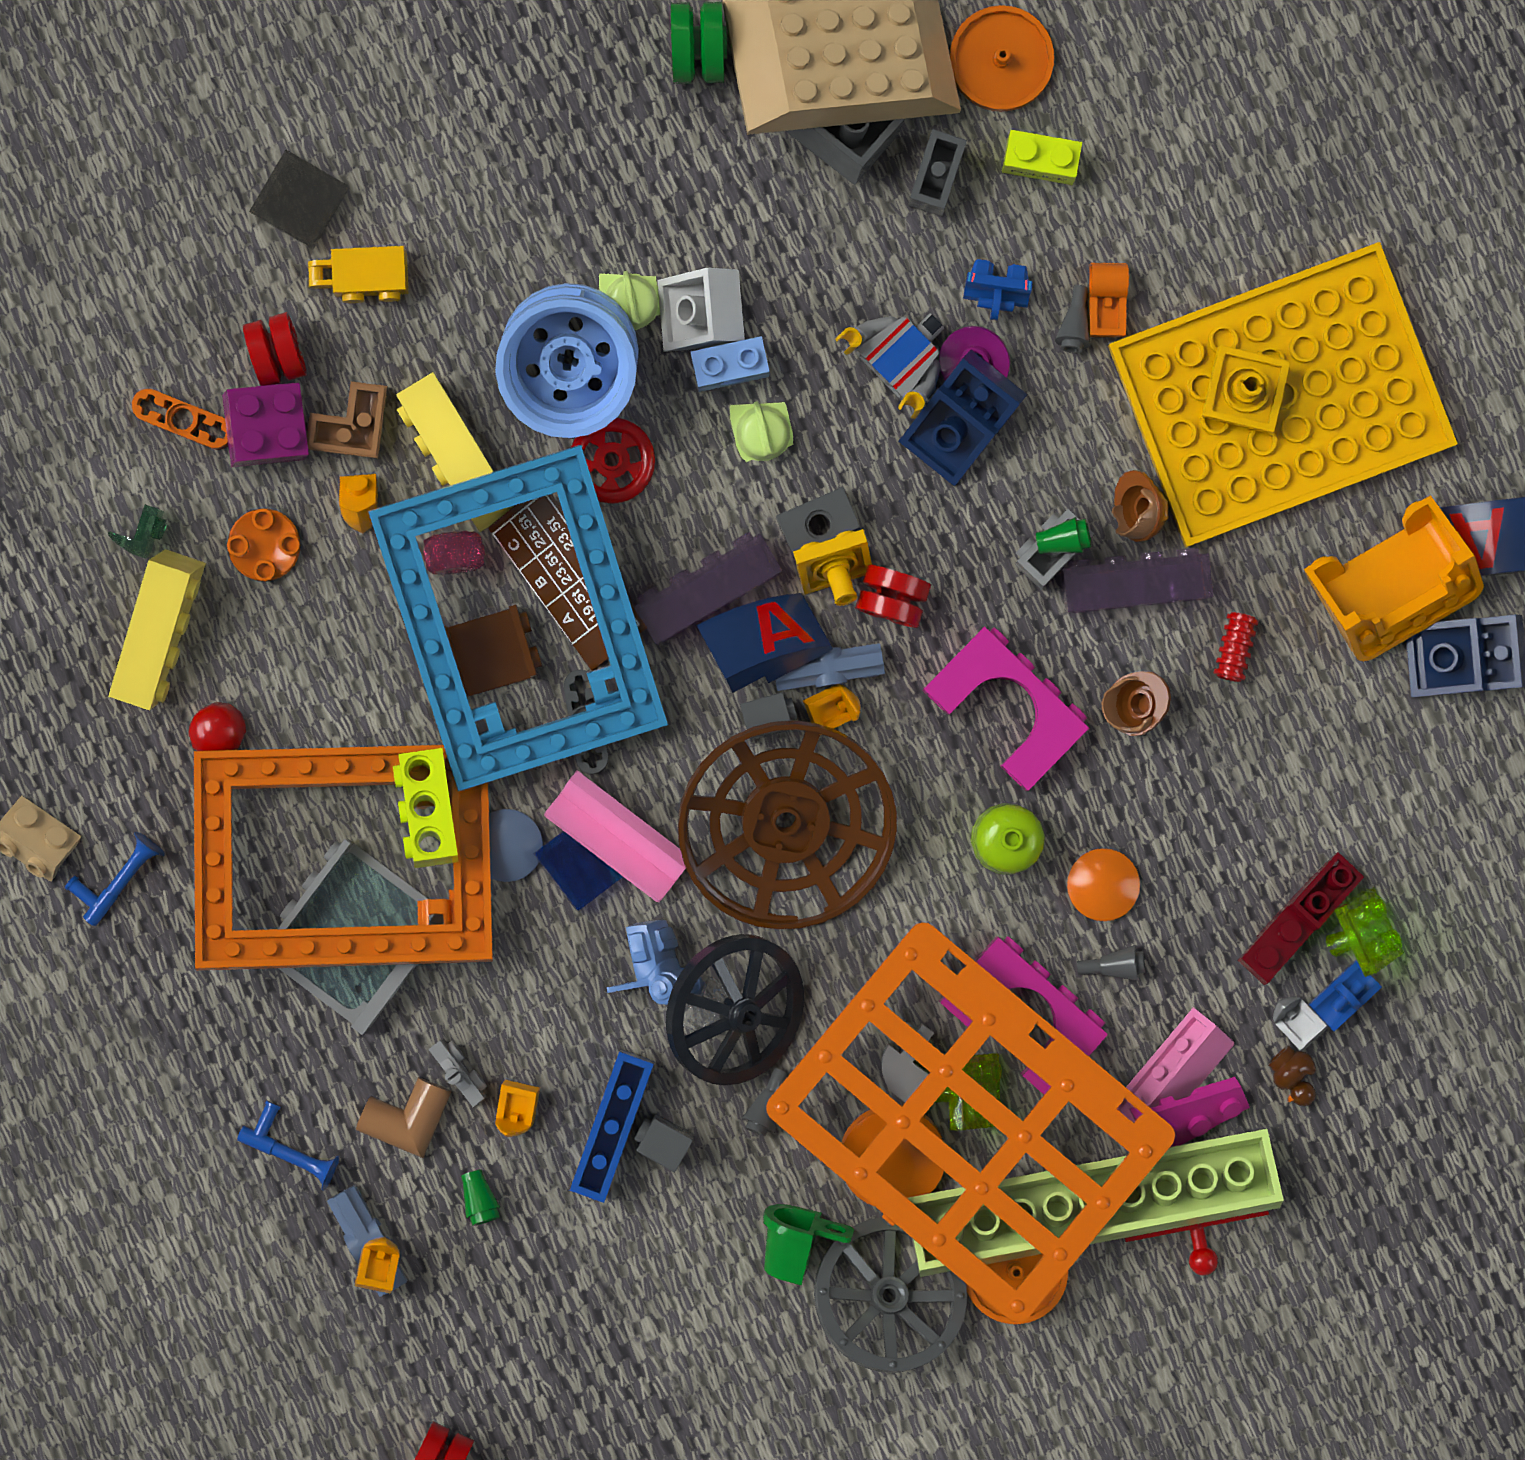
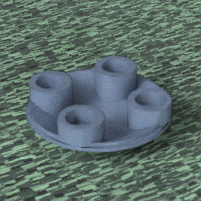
(512, 845)

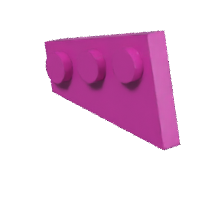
(1201, 1110)

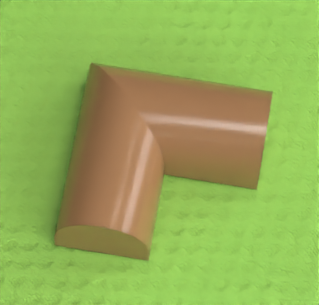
(357, 432)
(406, 1128)

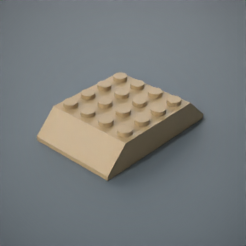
(838, 62)

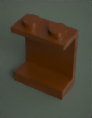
(494, 650)

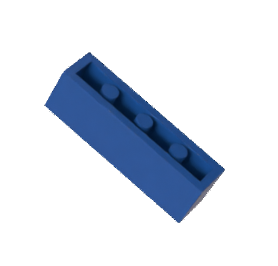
(612, 1125)

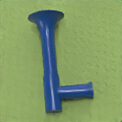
(100, 905)
(259, 1140)

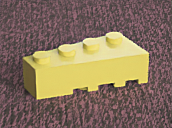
(445, 437)
(156, 629)

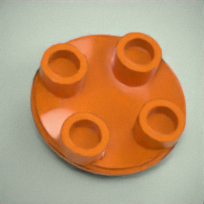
(264, 544)
(1103, 884)

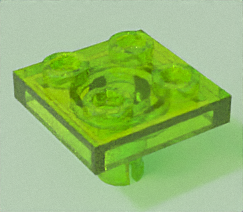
(1366, 932)
(985, 1071)

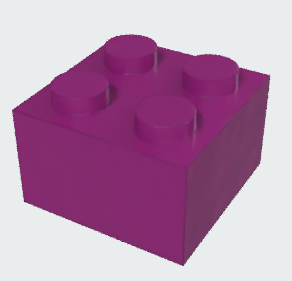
(265, 424)

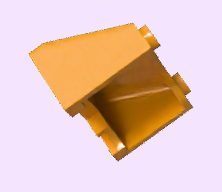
(1398, 583)

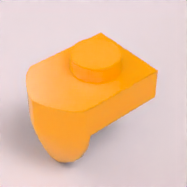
(356, 498)
(833, 706)
(516, 1108)
(378, 1265)

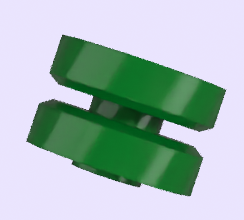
(698, 42)

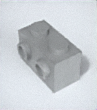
(1043, 567)

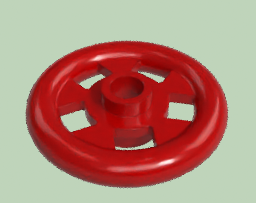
(640, 471)

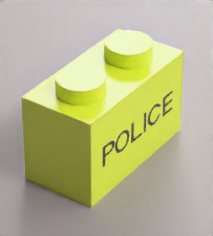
(1041, 157)

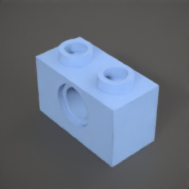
(730, 364)

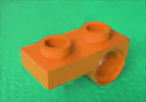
(1108, 299)

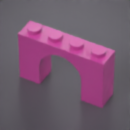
(1055, 724)
(1010, 969)

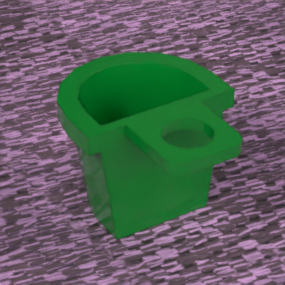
(792, 1238)

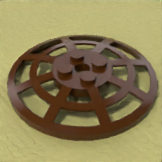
(787, 843)

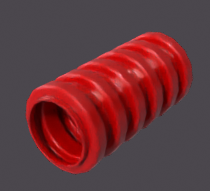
(1236, 647)

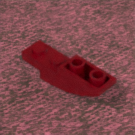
(1300, 918)

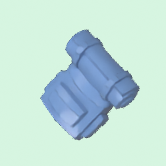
(654, 960)

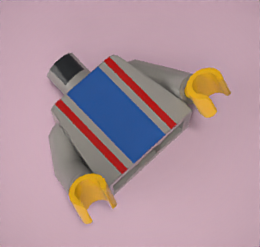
(899, 355)

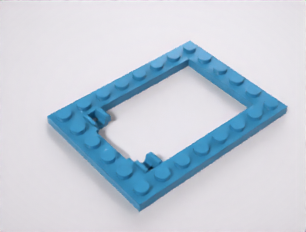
(614, 714)

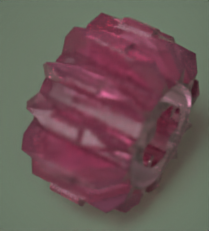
(453, 552)

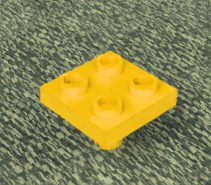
(1246, 389)
(834, 565)

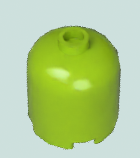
(1007, 839)

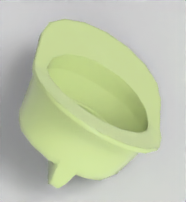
(634, 294)
(761, 430)

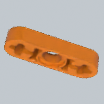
(161, 400)

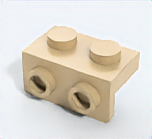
(36, 838)

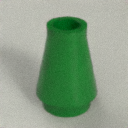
(1066, 537)
(479, 1199)

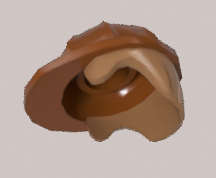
(1139, 507)
(1136, 703)

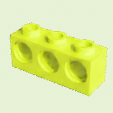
(437, 824)

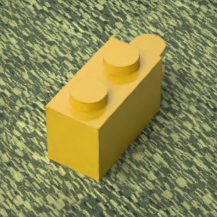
(363, 273)

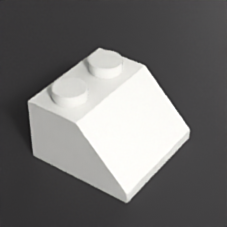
(700, 309)

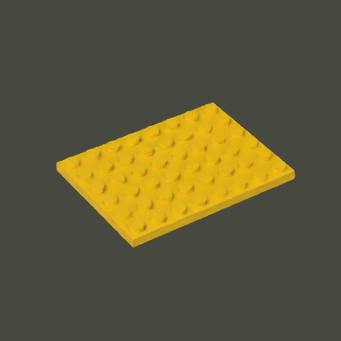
(1348, 411)

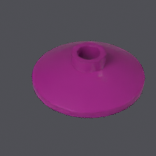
(980, 341)

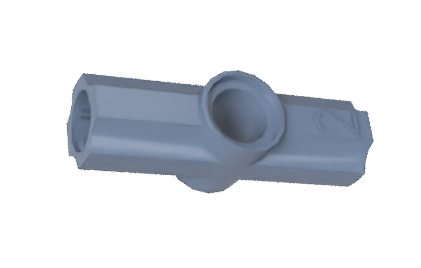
(836, 668)
(359, 1226)

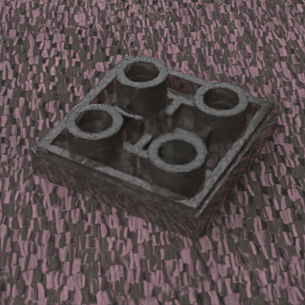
(299, 199)

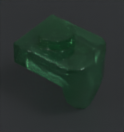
(150, 527)

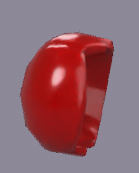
(217, 728)

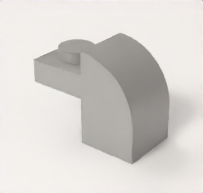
(900, 1071)

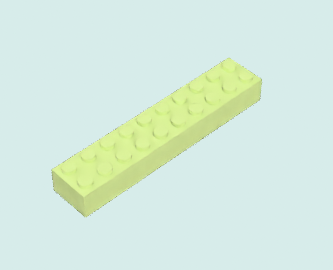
(1183, 1189)

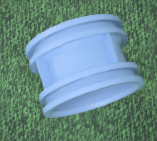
(532, 397)

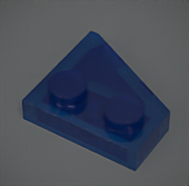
(575, 870)

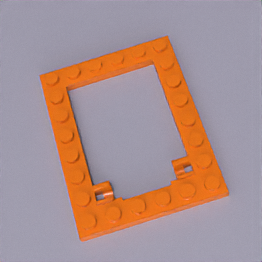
(466, 915)

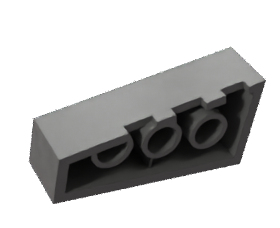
(850, 147)

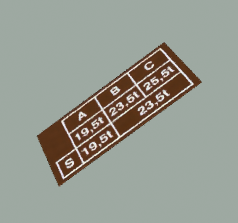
(543, 552)

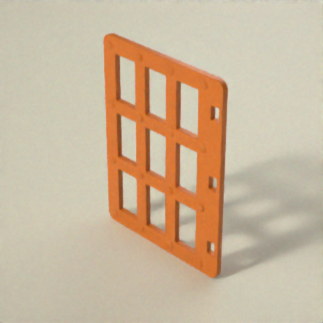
(1061, 1065)

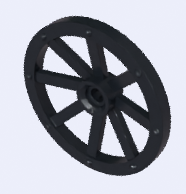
(738, 1012)

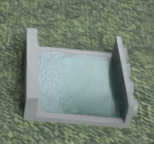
(353, 893)

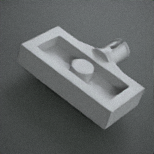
(468, 1083)

